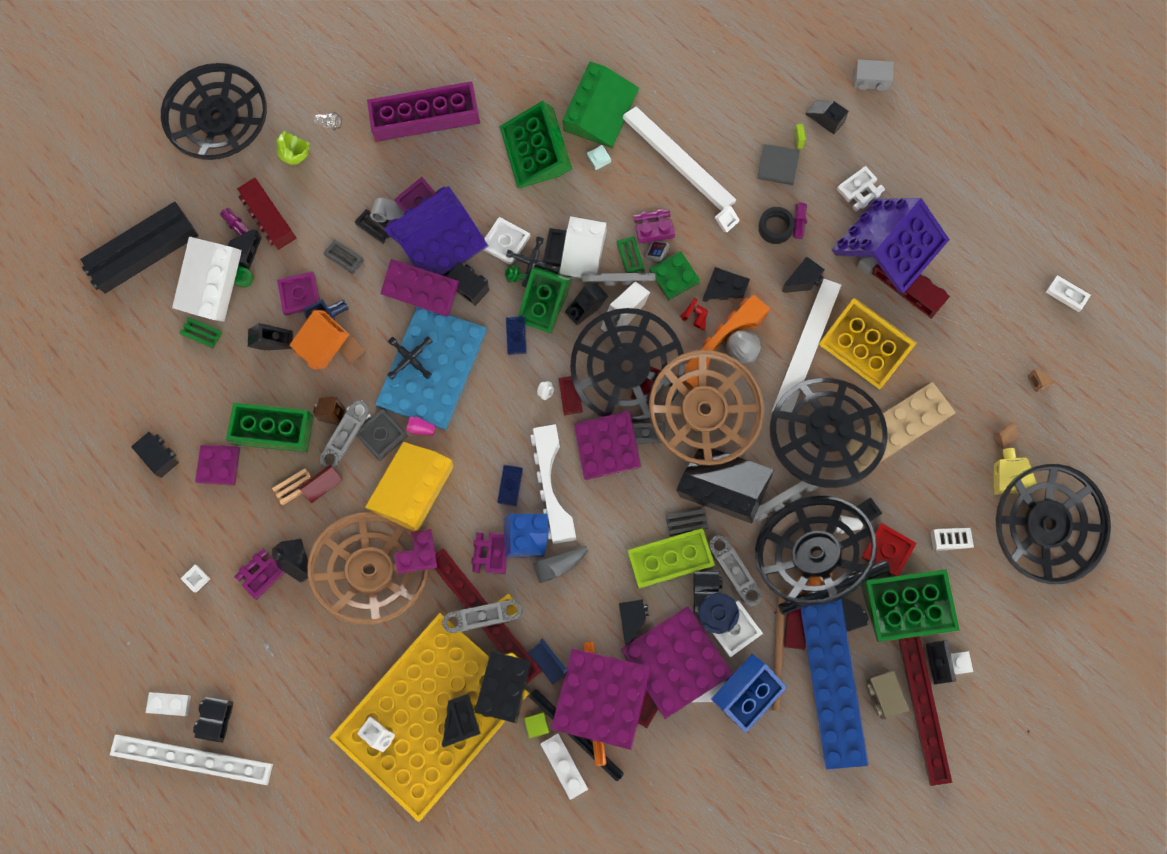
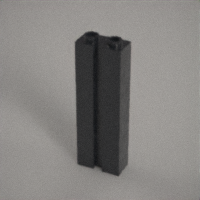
(138, 248)

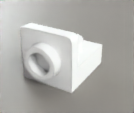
(376, 734)

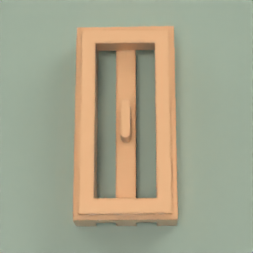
(277, 488)

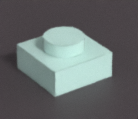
(598, 157)

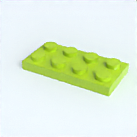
(670, 558)

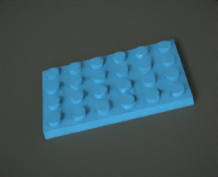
(447, 358)

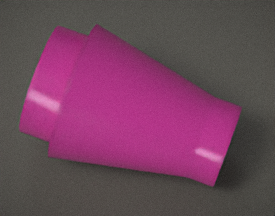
(419, 426)

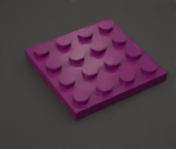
(680, 660)
(601, 698)

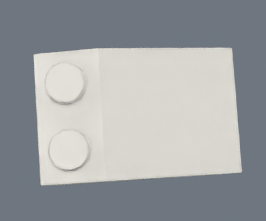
(582, 247)

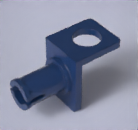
(332, 310)

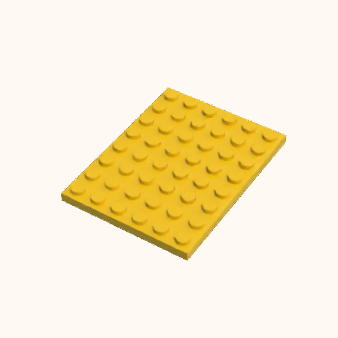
(413, 706)

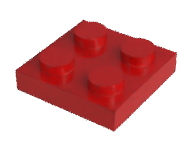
(891, 547)

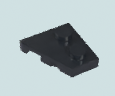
(725, 285)
(460, 721)

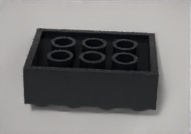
(729, 487)

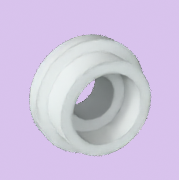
(545, 390)

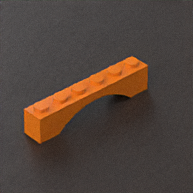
(749, 316)

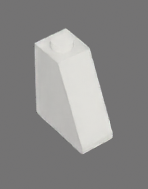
(633, 297)

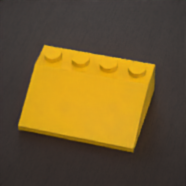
(867, 343)
(410, 486)

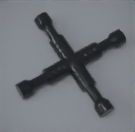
(532, 261)
(409, 358)

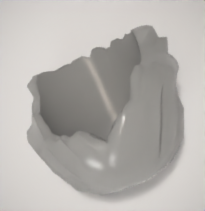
(743, 346)

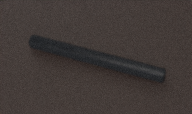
(878, 569)
(584, 743)

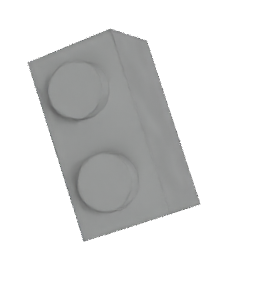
(873, 75)

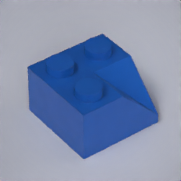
(525, 535)

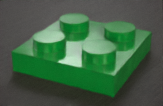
(675, 275)

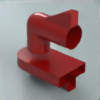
(700, 321)

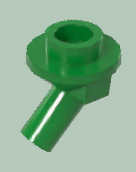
(512, 274)

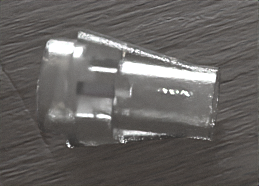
(329, 120)

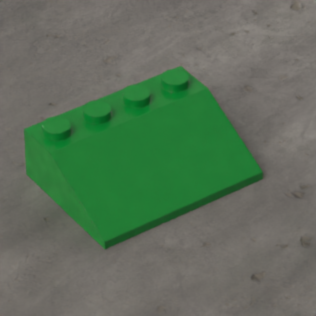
(599, 105)
(535, 146)
(910, 605)

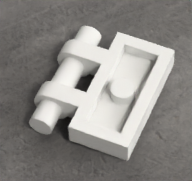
(858, 183)

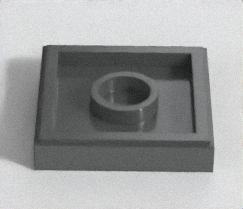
(778, 164)
(381, 434)

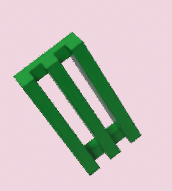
(634, 269)
(187, 327)

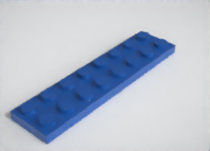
(834, 686)

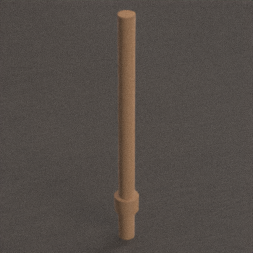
(779, 648)

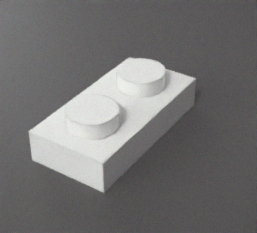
(1068, 293)
(168, 704)

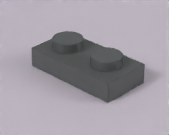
(645, 433)

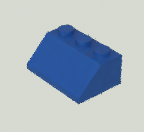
(749, 693)

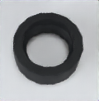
(776, 212)

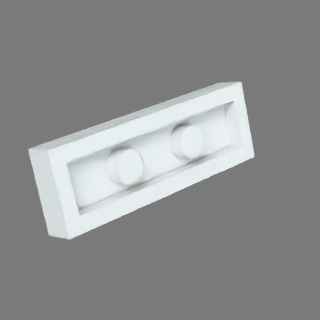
(564, 766)

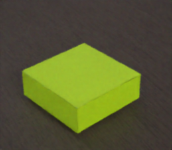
(799, 135)
(536, 725)

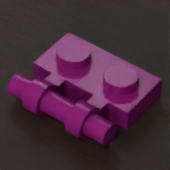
(656, 230)
(496, 560)
(263, 578)

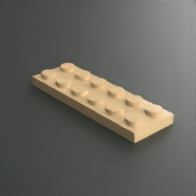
(904, 423)

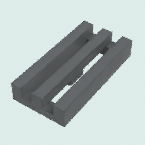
(354, 264)
(686, 514)

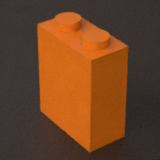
(319, 340)

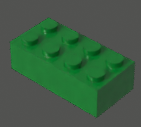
(270, 427)

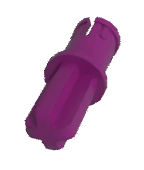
(800, 220)
(233, 221)

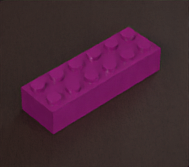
(423, 111)

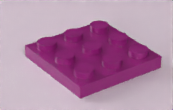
(607, 445)

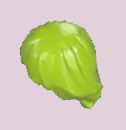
(291, 149)

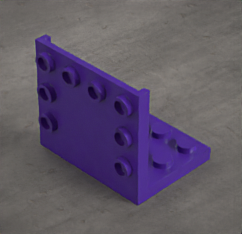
(437, 233)
(898, 236)

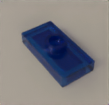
(516, 335)
(510, 485)

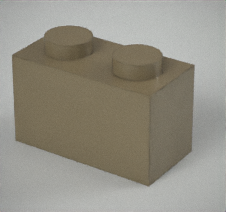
(887, 695)

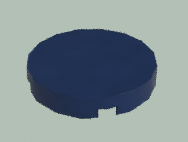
(718, 613)

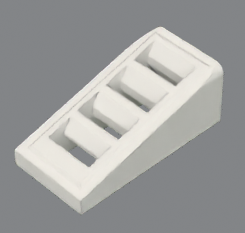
(936, 539)

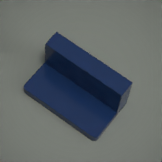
(548, 662)

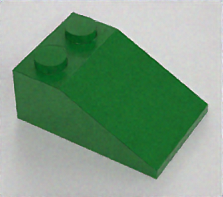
(544, 299)

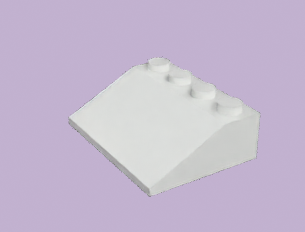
(206, 279)

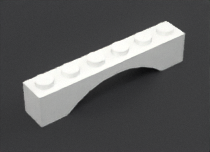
(547, 446)

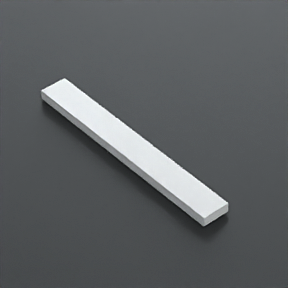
(679, 158)
(808, 342)
(191, 759)

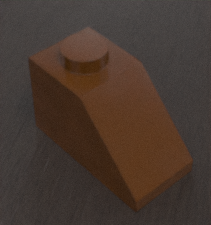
(329, 410)

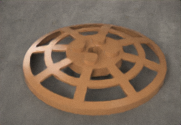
(714, 400)
(355, 565)

